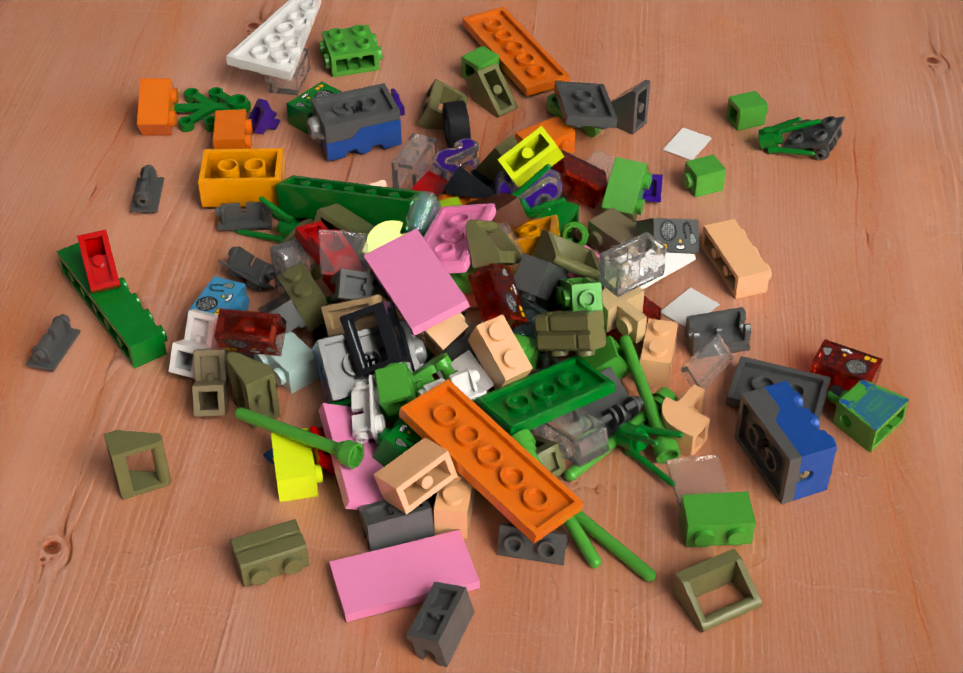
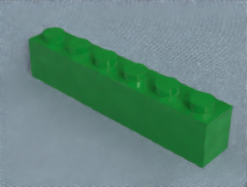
(375, 204)
(117, 312)

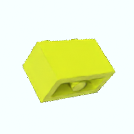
(530, 156)
(295, 469)

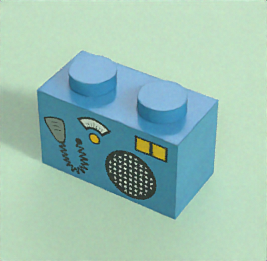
(222, 294)

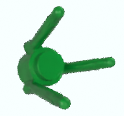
(772, 136)
(541, 208)
(284, 227)
(636, 439)

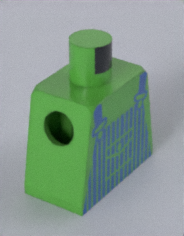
(867, 412)

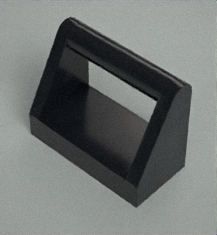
(470, 183)
(390, 332)

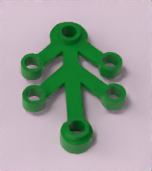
(207, 106)

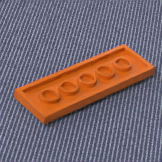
(518, 51)
(492, 461)

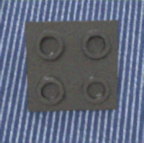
(820, 137)
(615, 407)

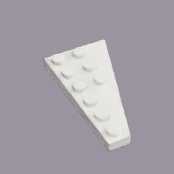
(278, 42)

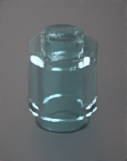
(422, 212)

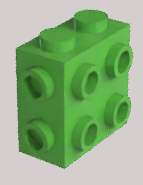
(350, 50)
(579, 294)

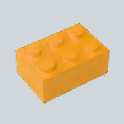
(240, 175)

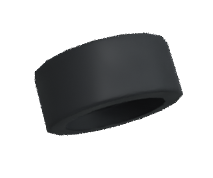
(455, 122)

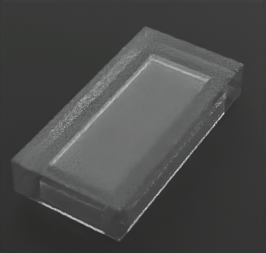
(707, 362)

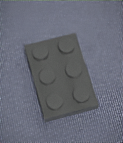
(585, 105)
(756, 374)

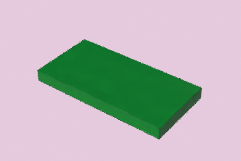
(545, 395)

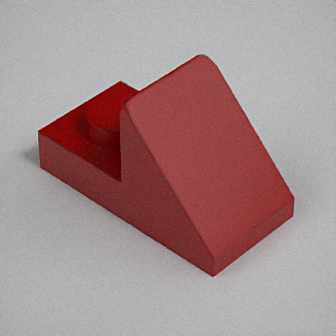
(98, 261)

